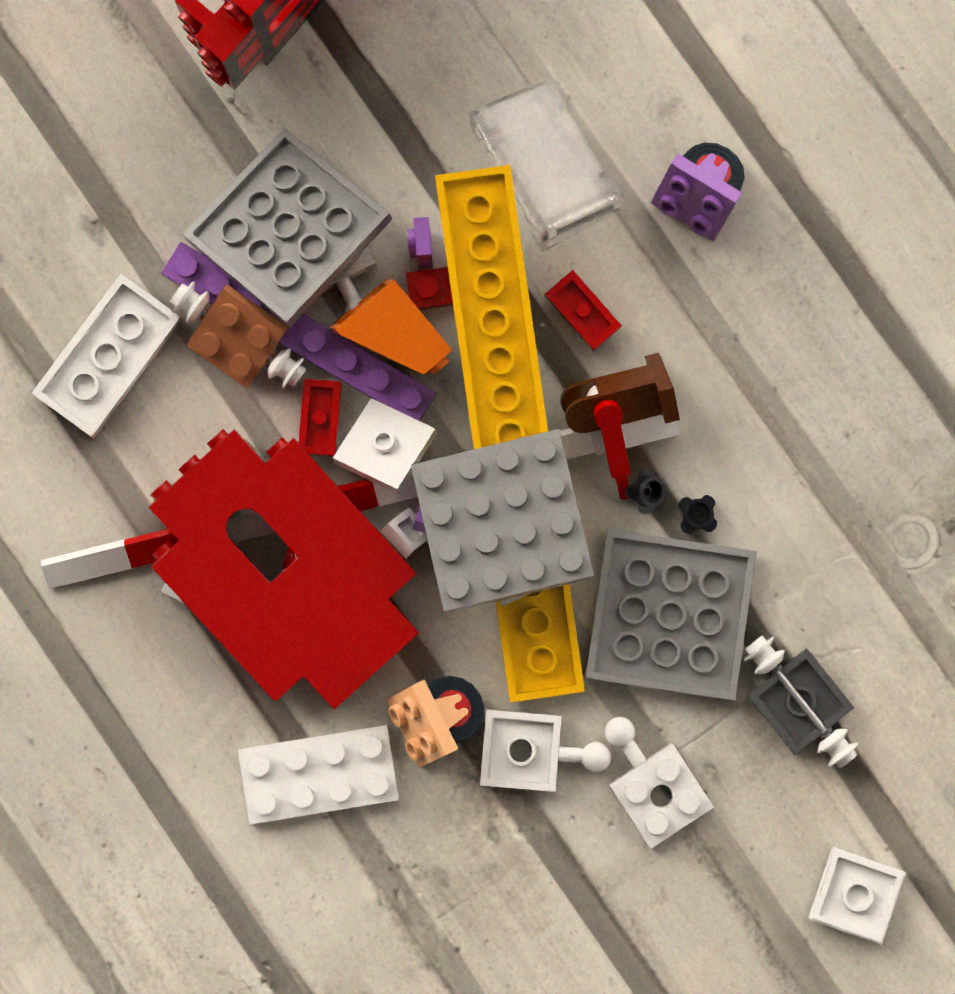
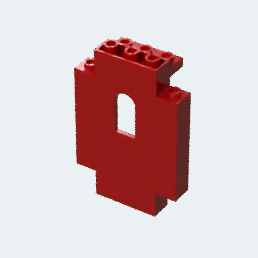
(324, 611)

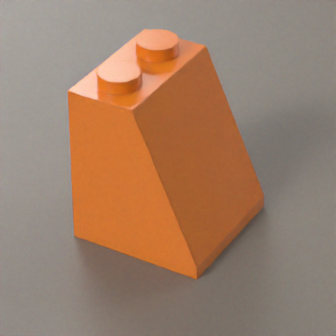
(395, 329)

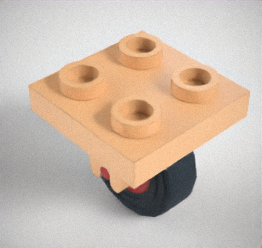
(436, 716)

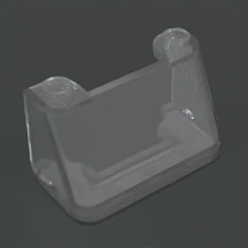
(549, 160)

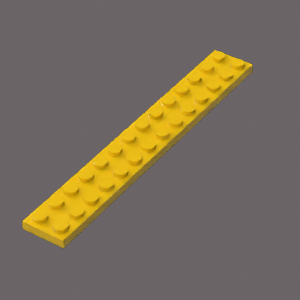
(505, 398)

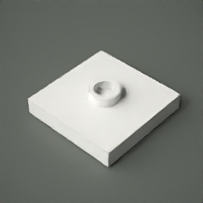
(384, 446)
(856, 895)

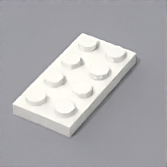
(107, 355)
(318, 774)

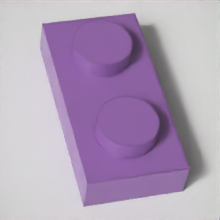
(420, 242)

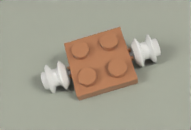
(237, 336)

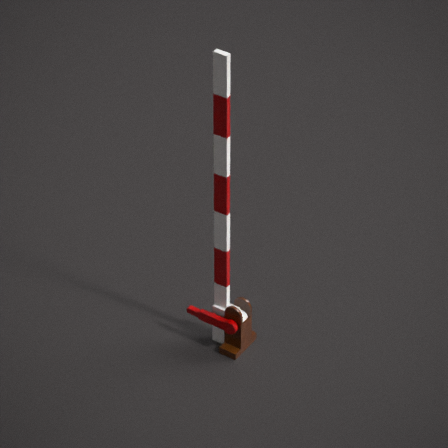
(601, 416)

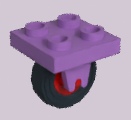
(701, 188)

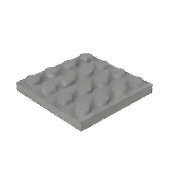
(287, 227)
(502, 521)
(670, 614)

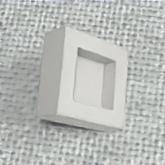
(401, 534)

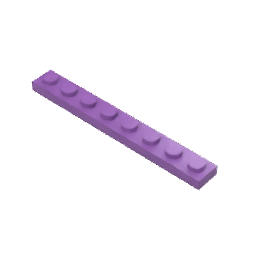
(313, 341)

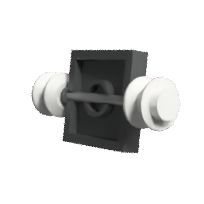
(800, 701)

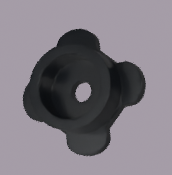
(655, 494)
(703, 505)

